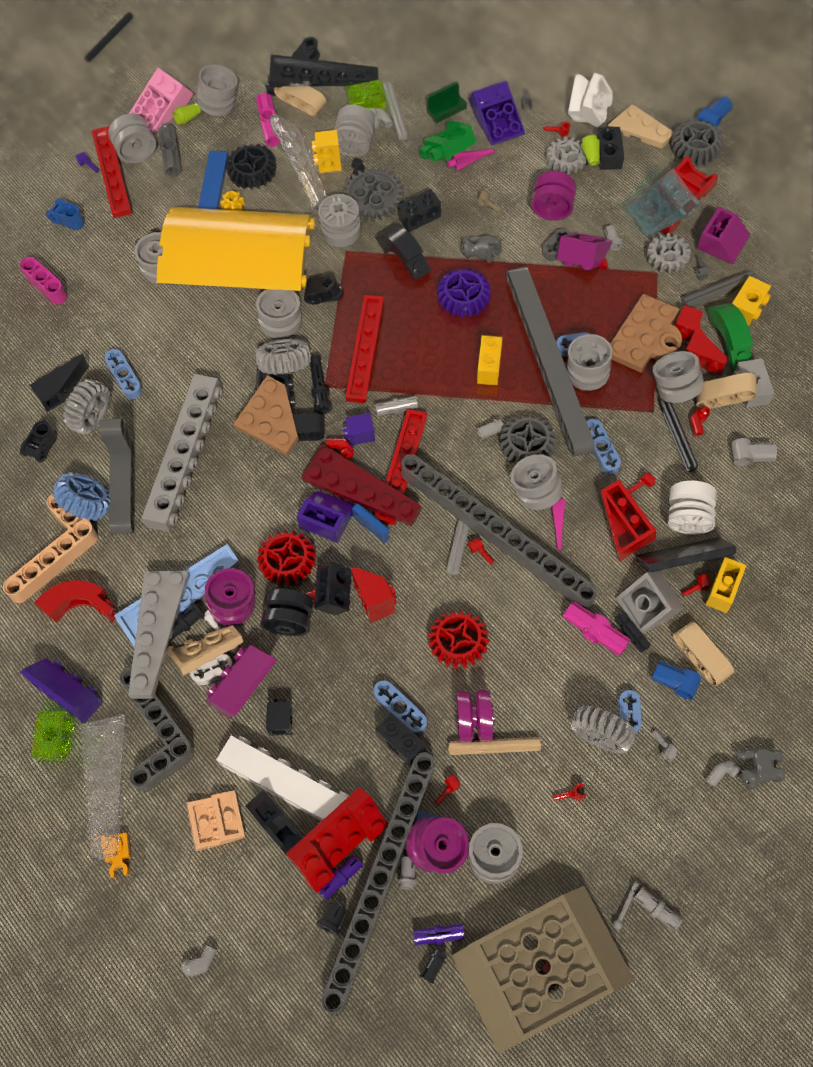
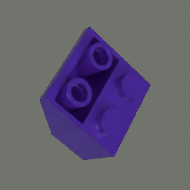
(325, 515)

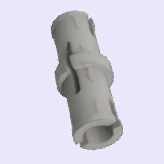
(396, 406)
(658, 909)

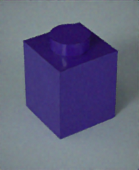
(359, 429)

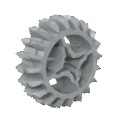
(283, 356)
(86, 406)
(603, 729)

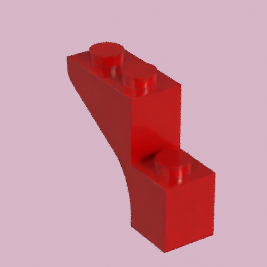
(707, 352)

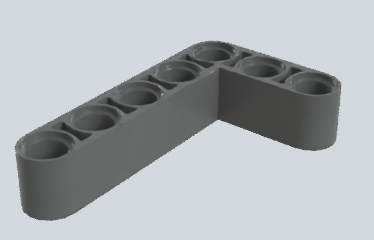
(122, 475)
(172, 743)

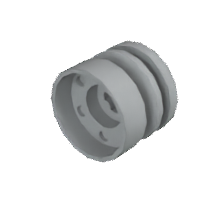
(216, 90)
(354, 130)
(339, 220)
(589, 361)

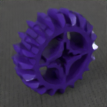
(463, 292)

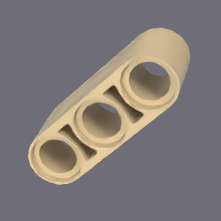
(302, 98)
(728, 391)
(703, 653)

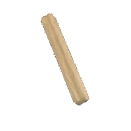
(495, 746)

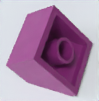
(583, 250)

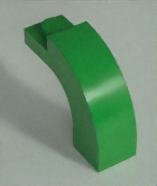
(734, 330)

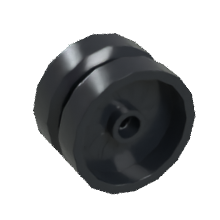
(287, 612)

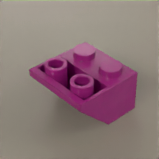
(724, 236)

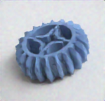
(81, 496)

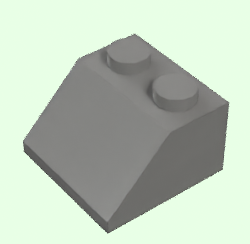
(650, 601)

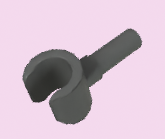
(527, 100)
(702, 271)

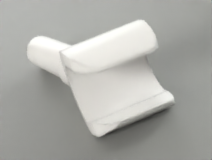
(211, 621)

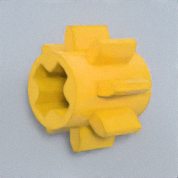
(232, 201)

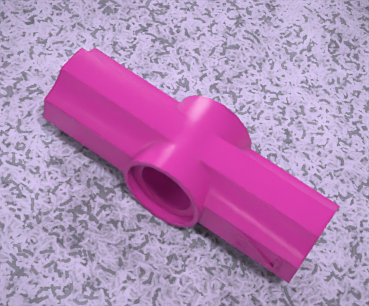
(266, 110)
(596, 628)

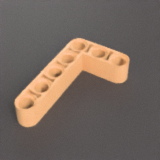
(56, 551)

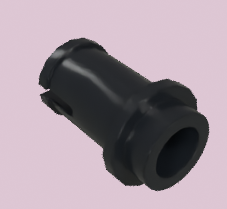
(433, 965)

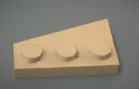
(641, 125)
(197, 653)

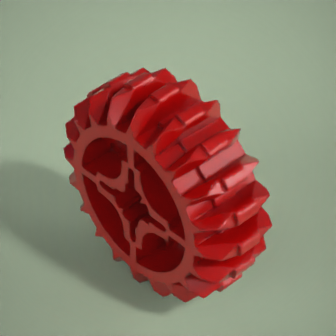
(272, 552)
(442, 630)

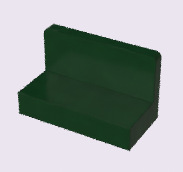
(445, 102)

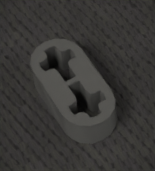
(553, 243)

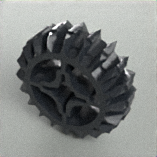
(251, 166)

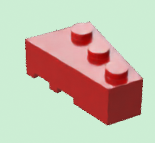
(626, 521)

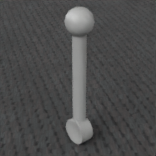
(617, 924)

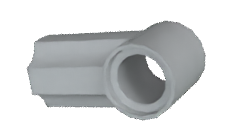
(747, 452)

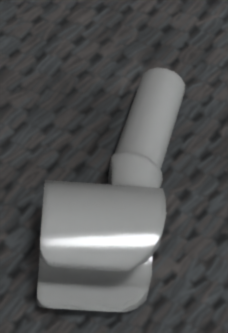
(670, 751)

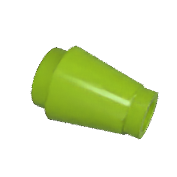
(185, 113)
(591, 149)

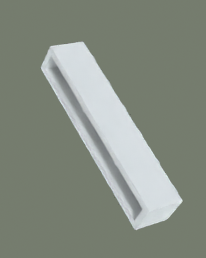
(279, 779)

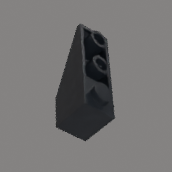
(57, 385)

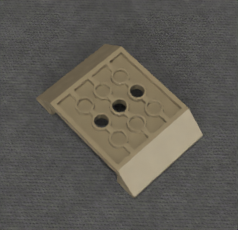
(511, 991)

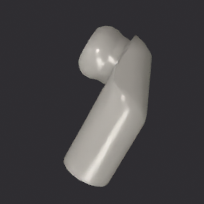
(383, 116)
(199, 965)

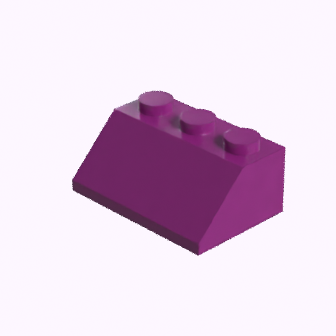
(239, 680)

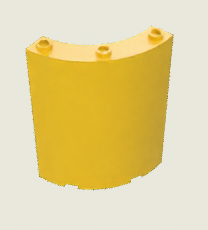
(234, 248)

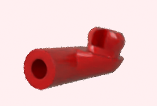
(698, 418)
(342, 445)

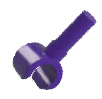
(83, 159)

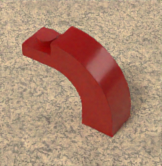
(74, 593)

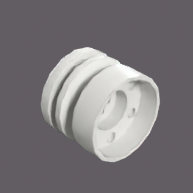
(692, 507)

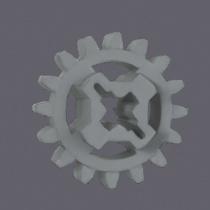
(566, 155)
(668, 253)

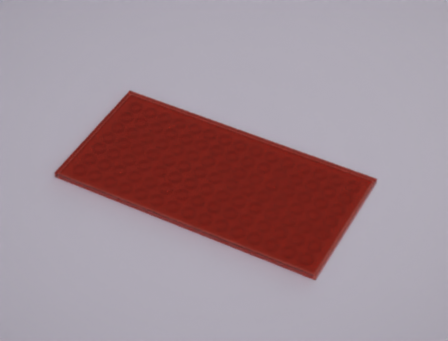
(438, 354)

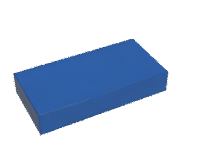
(371, 523)

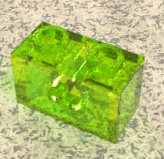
(366, 94)
(47, 725)

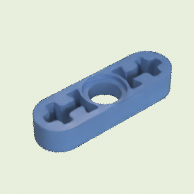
(123, 381)
(600, 456)
(392, 691)

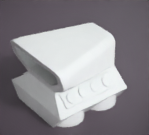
(590, 100)

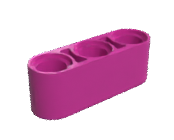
(43, 280)

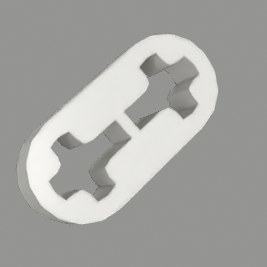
(213, 670)

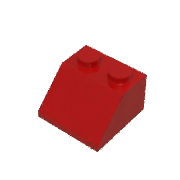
(375, 594)

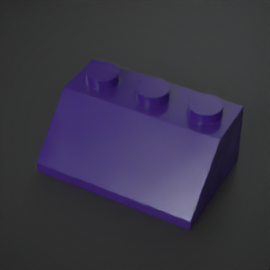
(63, 688)

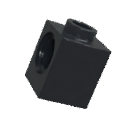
(279, 717)

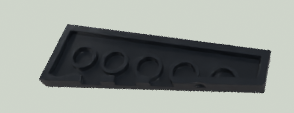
(312, 72)

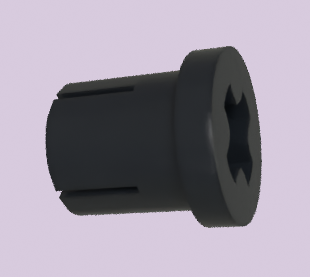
(331, 919)

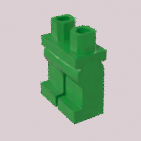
(448, 143)

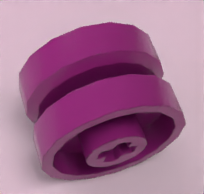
(554, 195)
(230, 596)
(477, 715)
(437, 844)

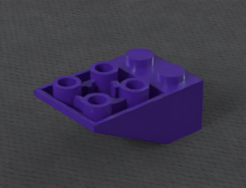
(497, 113)

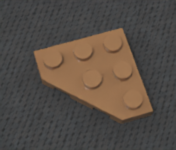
(269, 417)

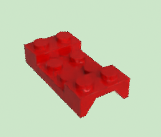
(696, 181)
(336, 837)

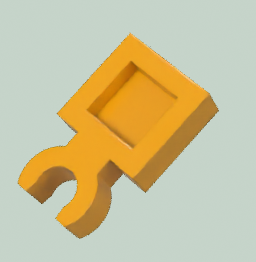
(123, 853)

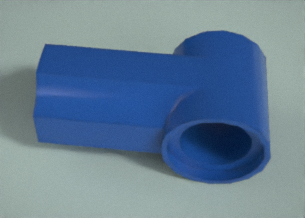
(716, 112)
(683, 682)

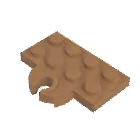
(646, 333)

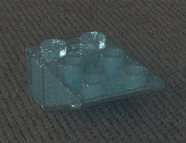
(663, 204)

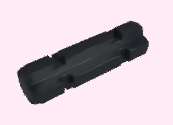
(632, 632)

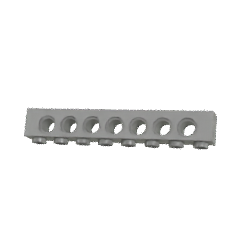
(180, 441)

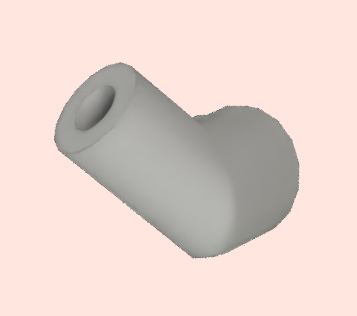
(720, 770)

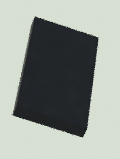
(685, 554)

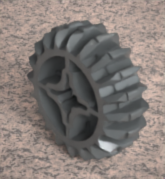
(697, 136)
(512, 438)

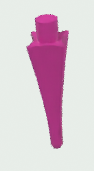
(465, 158)
(558, 515)

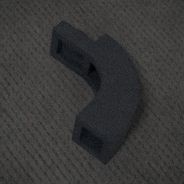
(406, 249)
(274, 822)

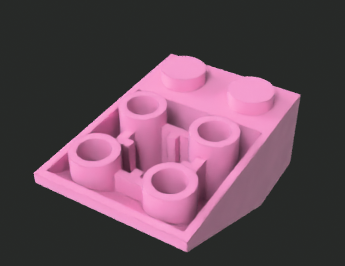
(160, 99)

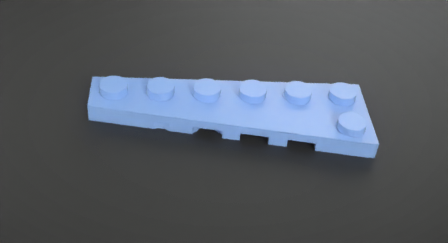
(195, 589)

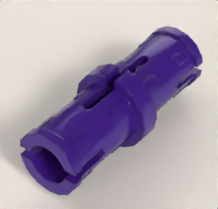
(341, 877)
(421, 935)

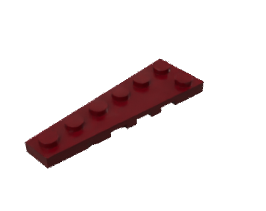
(345, 479)

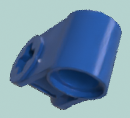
(66, 215)

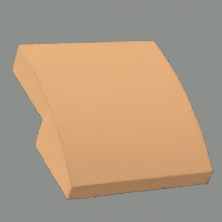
(215, 820)

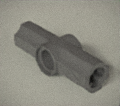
(169, 150)

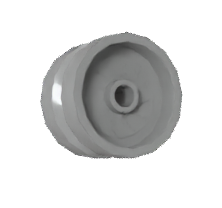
(132, 138)
(147, 255)
(279, 312)
(678, 377)
(537, 482)
(495, 868)

